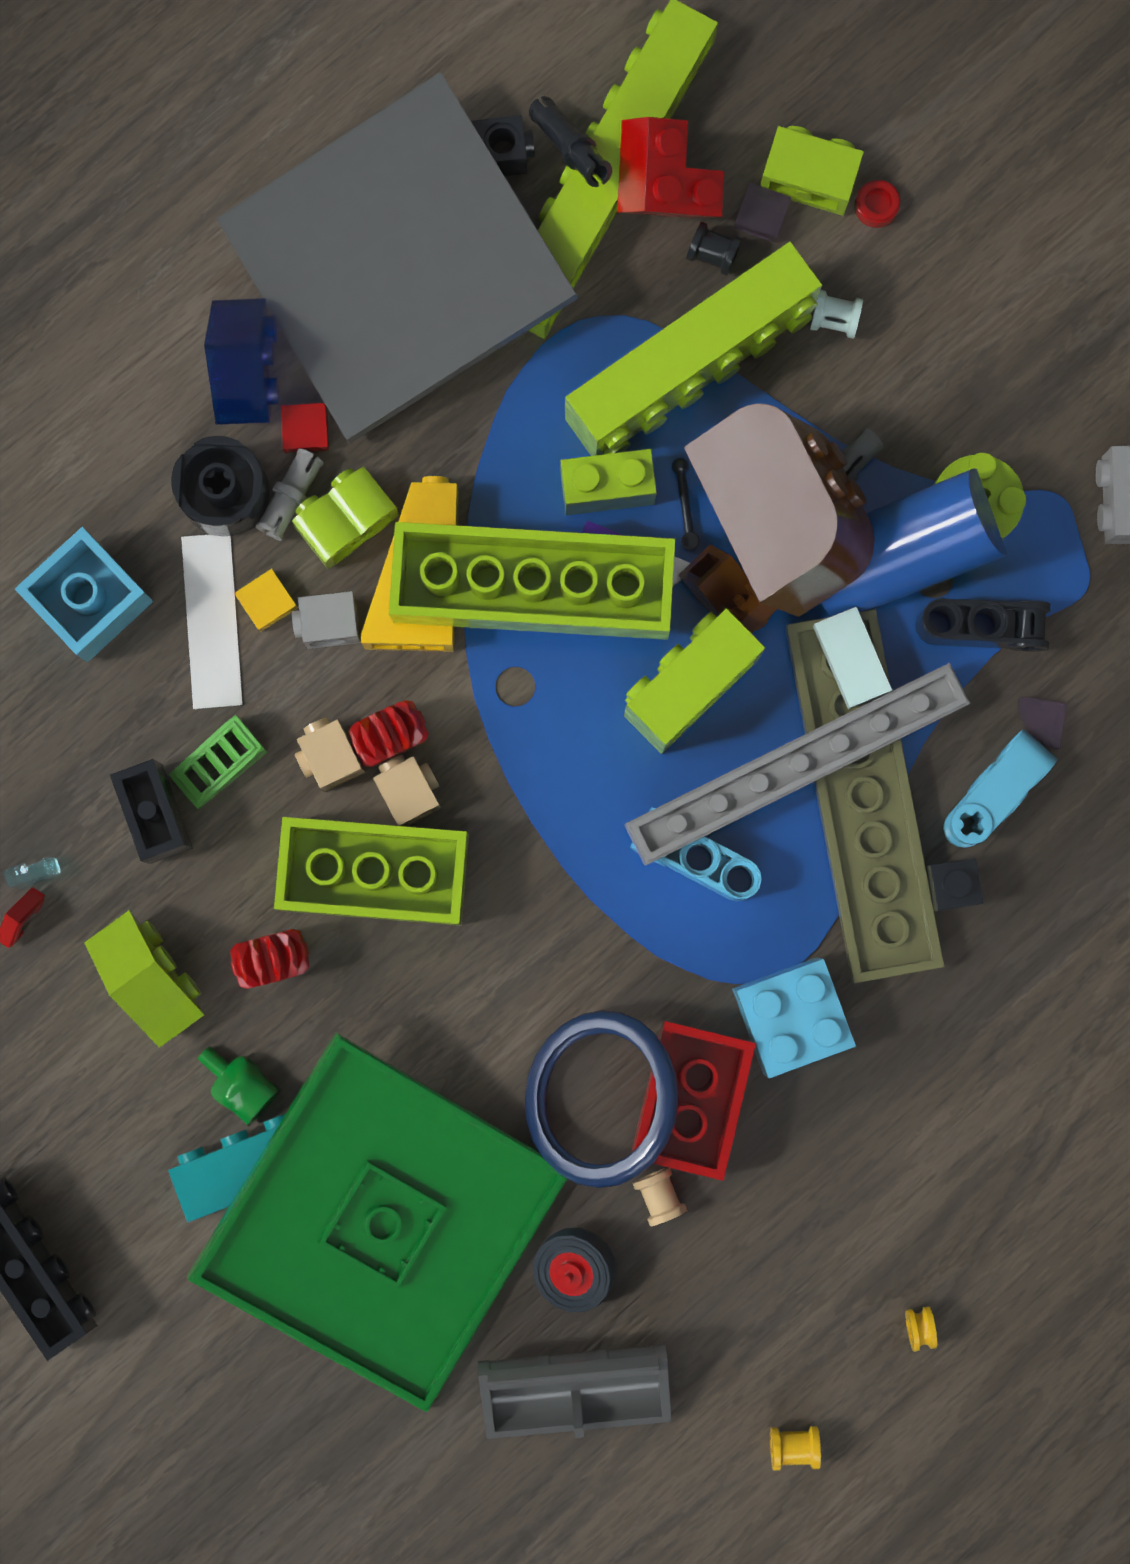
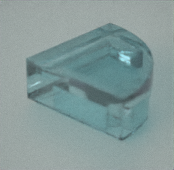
(23, 876)

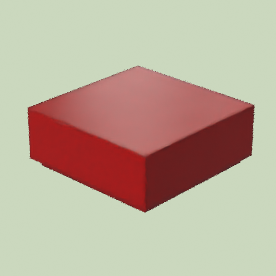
(304, 427)

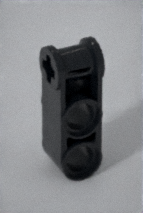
(1016, 624)

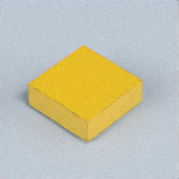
(265, 600)

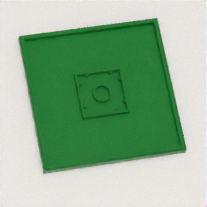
(378, 1223)

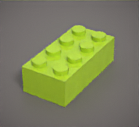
(371, 871)

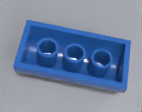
(924, 543)

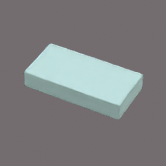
(852, 658)

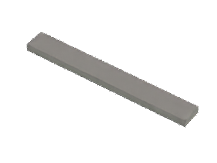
(796, 764)

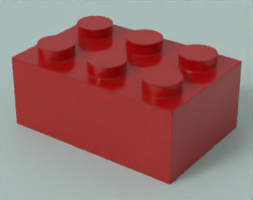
(711, 1089)

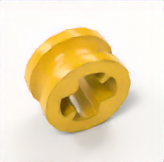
(921, 1328)

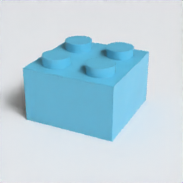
(84, 595)
(793, 1017)

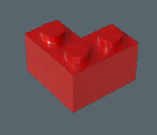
(656, 175)

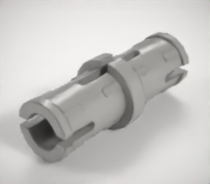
(289, 494)

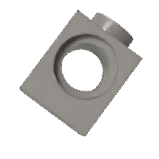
(327, 620)

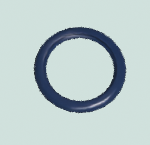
(666, 1106)

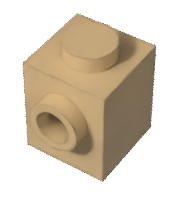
(327, 754)
(407, 789)

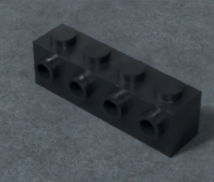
(38, 1282)

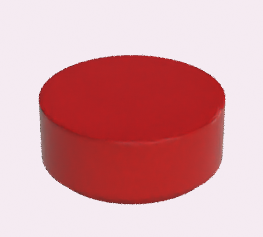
(877, 203)

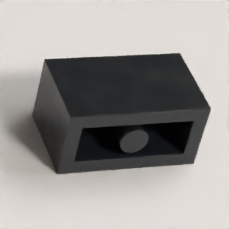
(151, 811)

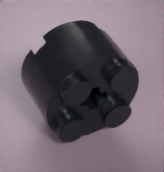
(203, 469)

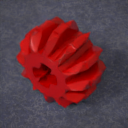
(388, 733)
(269, 958)

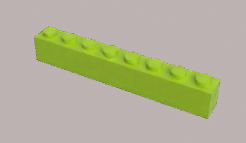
(652, 88)

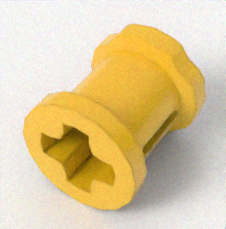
(795, 1448)

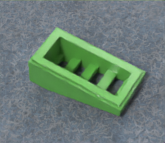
(233, 726)

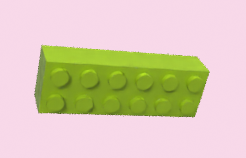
(693, 353)
(532, 580)

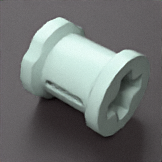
(837, 314)

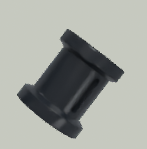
(714, 248)

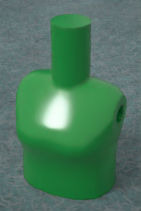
(239, 1085)

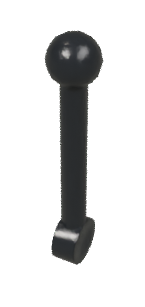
(690, 539)

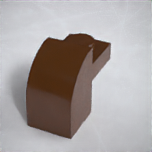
(723, 585)

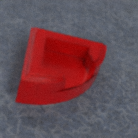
(18, 914)

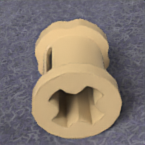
(660, 1196)

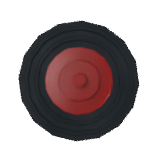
(574, 1270)

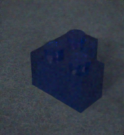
(237, 358)

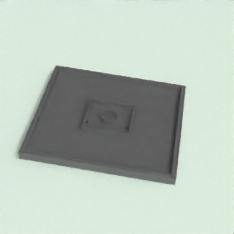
(396, 258)

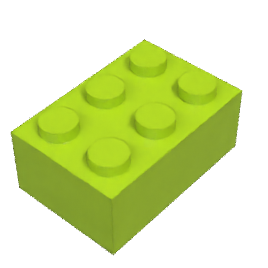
(691, 679)

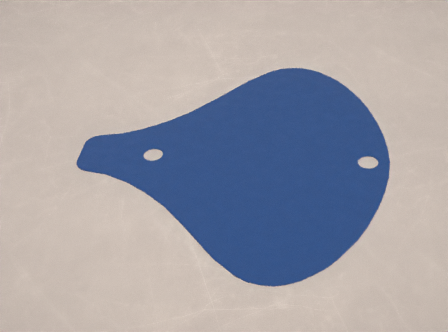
(591, 771)

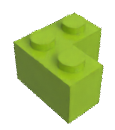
(143, 978)

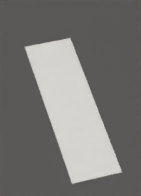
(211, 621)

